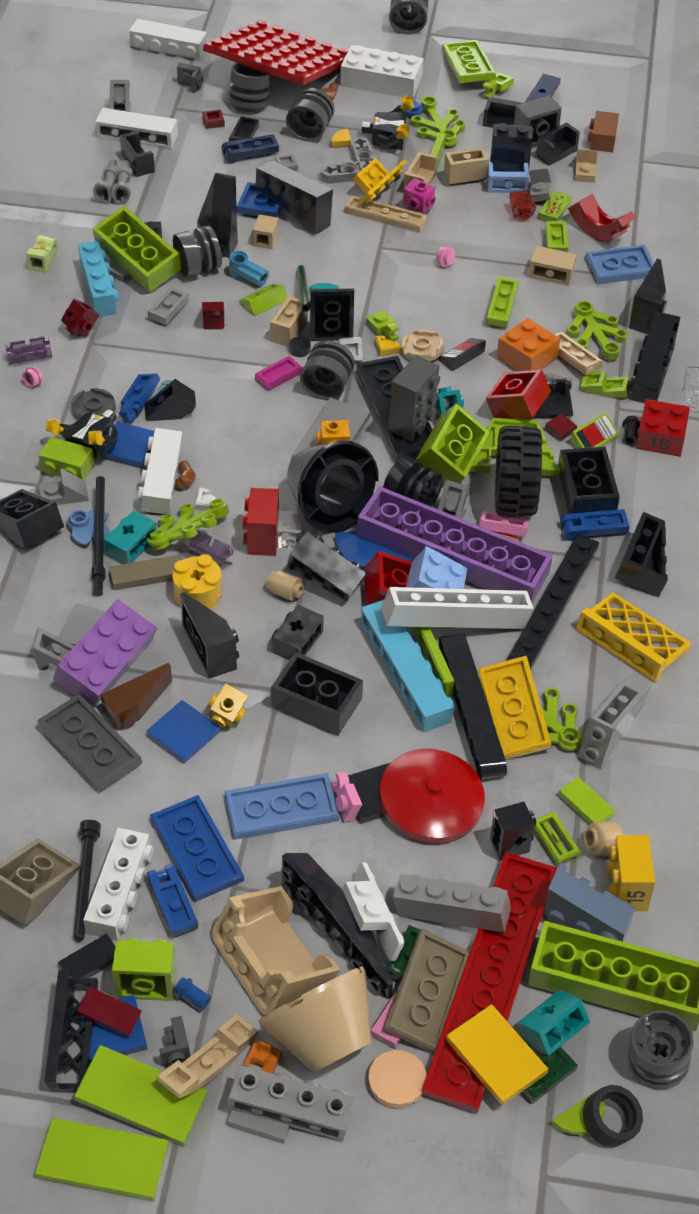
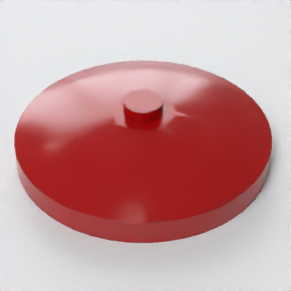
(431, 796)

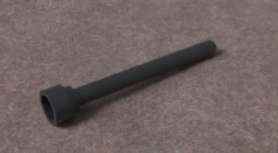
(89, 832)

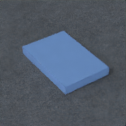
(619, 264)

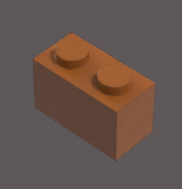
(603, 131)

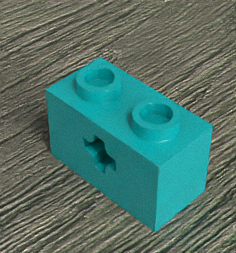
(129, 538)
(553, 1022)

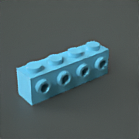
(97, 278)

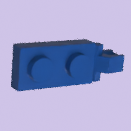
(137, 396)

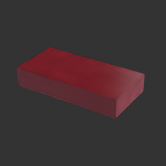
(108, 1012)

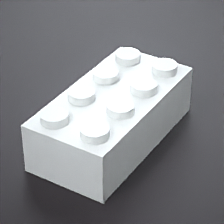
(381, 71)

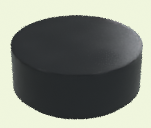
(300, 346)

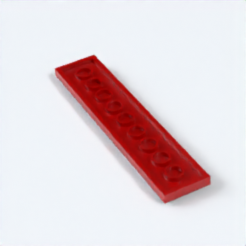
(491, 976)

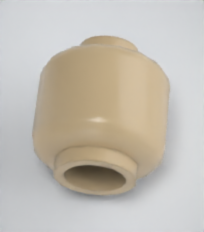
(601, 836)

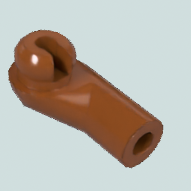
(331, 91)
(187, 475)

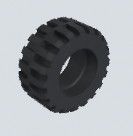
(518, 470)

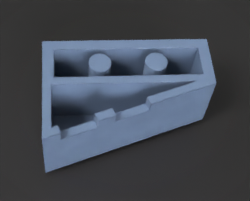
(581, 907)

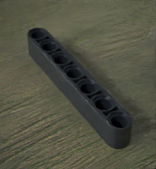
(473, 708)

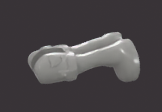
(103, 189)

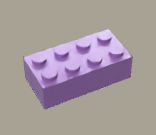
(105, 653)

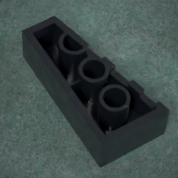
(297, 194)
(654, 358)

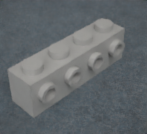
(452, 902)
(291, 1102)

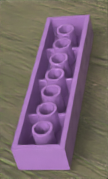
(491, 558)

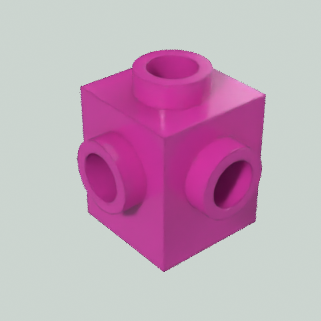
(419, 196)

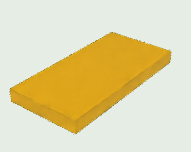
(515, 707)

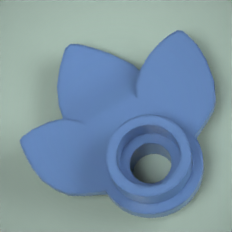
(83, 525)

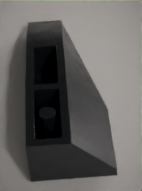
(327, 905)

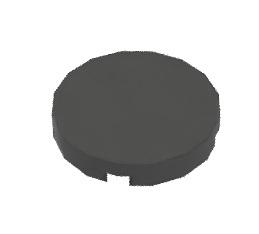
(92, 401)

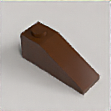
(133, 699)

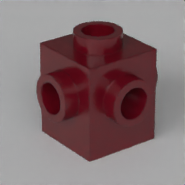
(79, 318)

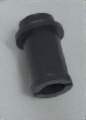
(630, 425)

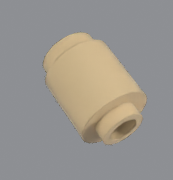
(285, 585)

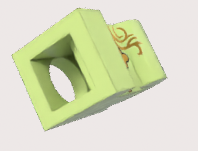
(44, 251)

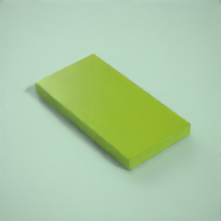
(468, 61)
(134, 1095)
(102, 1159)

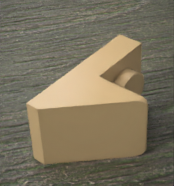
(586, 165)

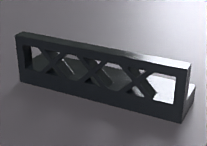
(60, 1034)

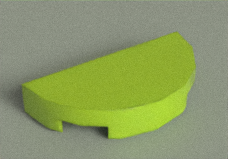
(572, 1119)

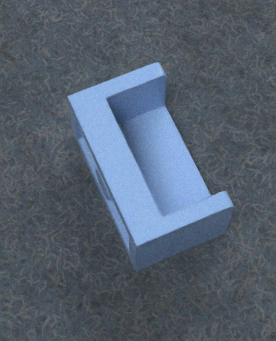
(507, 181)

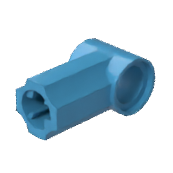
(241, 268)

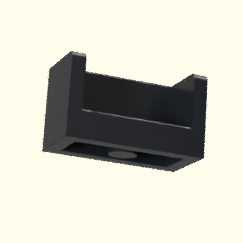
(499, 111)
(557, 143)
(131, 150)

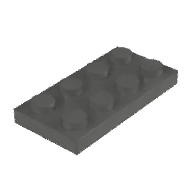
(89, 742)

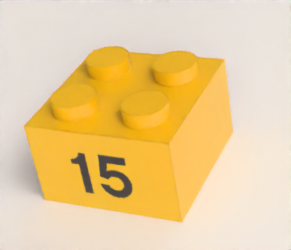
(631, 870)

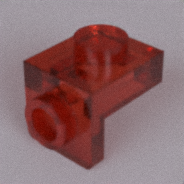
(522, 204)

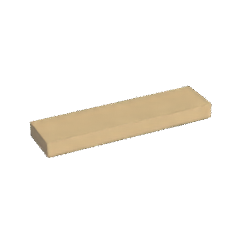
(386, 214)

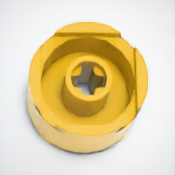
(198, 578)

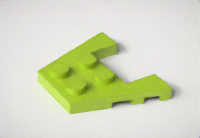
(483, 460)

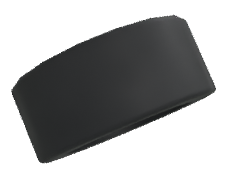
(631, 1110)

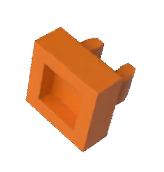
(264, 1056)

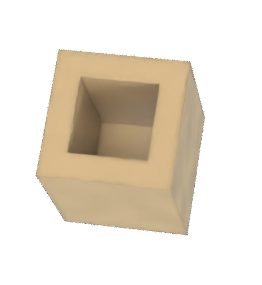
(265, 231)

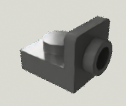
(190, 75)
(178, 1043)

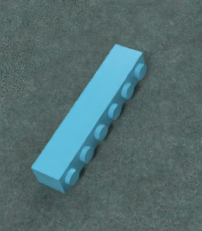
(408, 669)

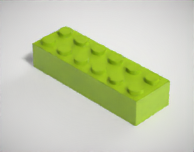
(615, 973)

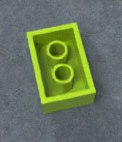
(453, 444)

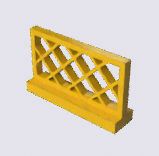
(627, 645)

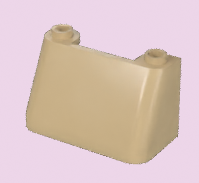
(267, 951)

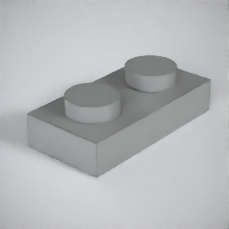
(168, 305)

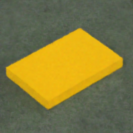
(497, 1054)

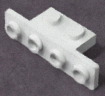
(371, 910)

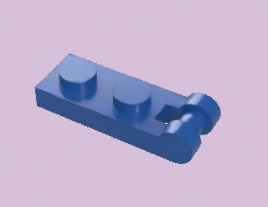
(594, 523)
(172, 900)

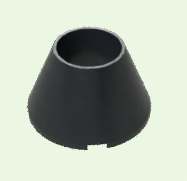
(345, 490)

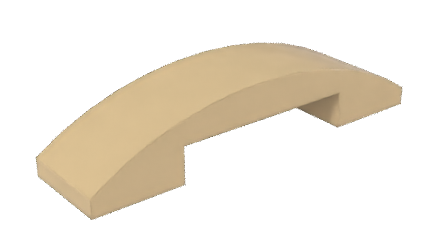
(210, 1060)

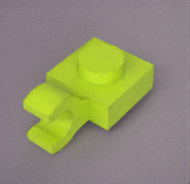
(499, 84)
(383, 323)

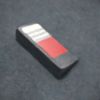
(463, 353)

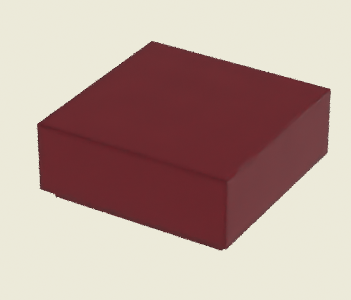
(213, 119)
(560, 427)

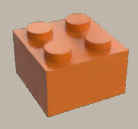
(528, 346)

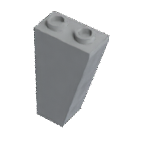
(613, 720)

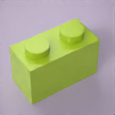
(67, 456)

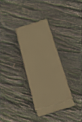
(143, 572)

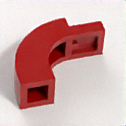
(596, 222)

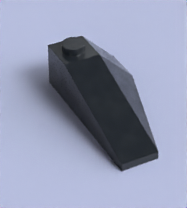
(221, 212)

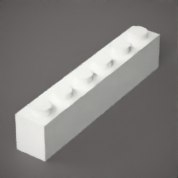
(456, 608)

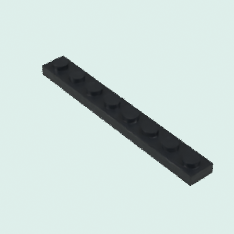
(555, 600)

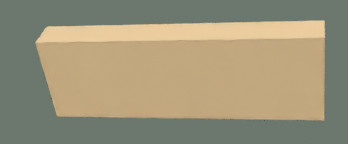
(578, 355)

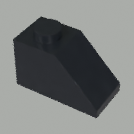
(171, 402)

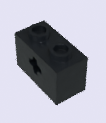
(298, 632)
(512, 829)

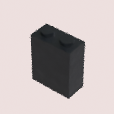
(511, 147)

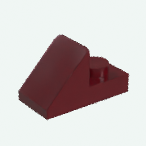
(213, 315)

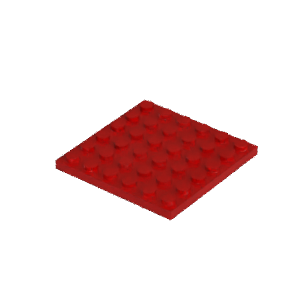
(278, 52)

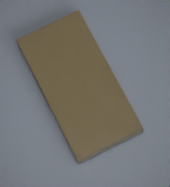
(426, 991)

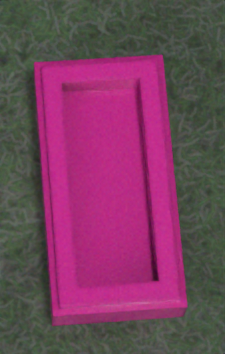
(278, 373)

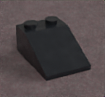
(648, 299)
(331, 314)
(29, 518)
(209, 636)

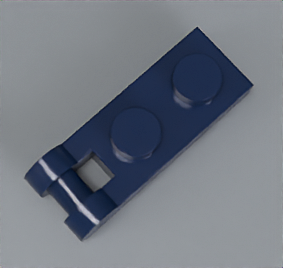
(249, 147)

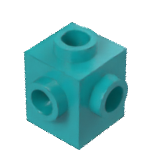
(451, 396)

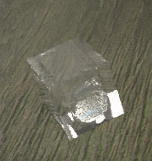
(289, 529)

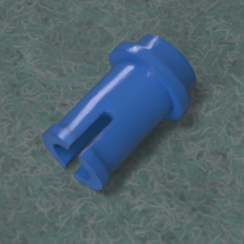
(192, 993)

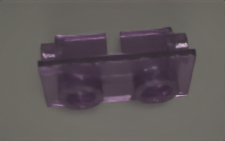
(20, 352)
(218, 551)

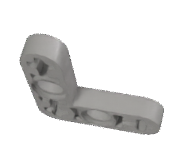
(337, 172)

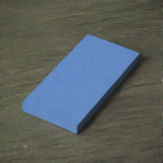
(281, 806)

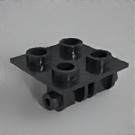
(558, 400)

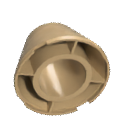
(324, 1021)

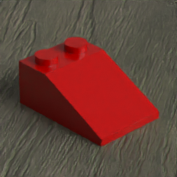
(384, 572)

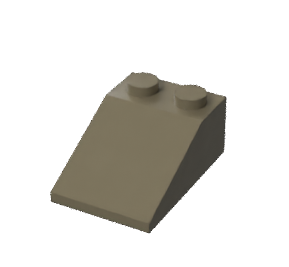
(33, 880)

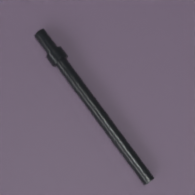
(98, 572)

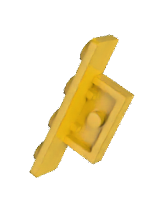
(374, 177)

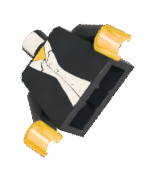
(390, 127)
(89, 431)

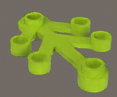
(429, 106)
(585, 312)
(186, 526)
(561, 733)

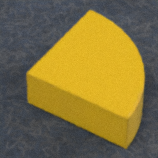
(341, 139)
(386, 346)

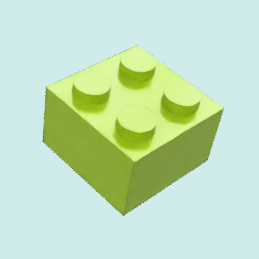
(145, 969)

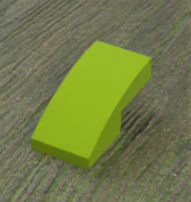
(599, 384)

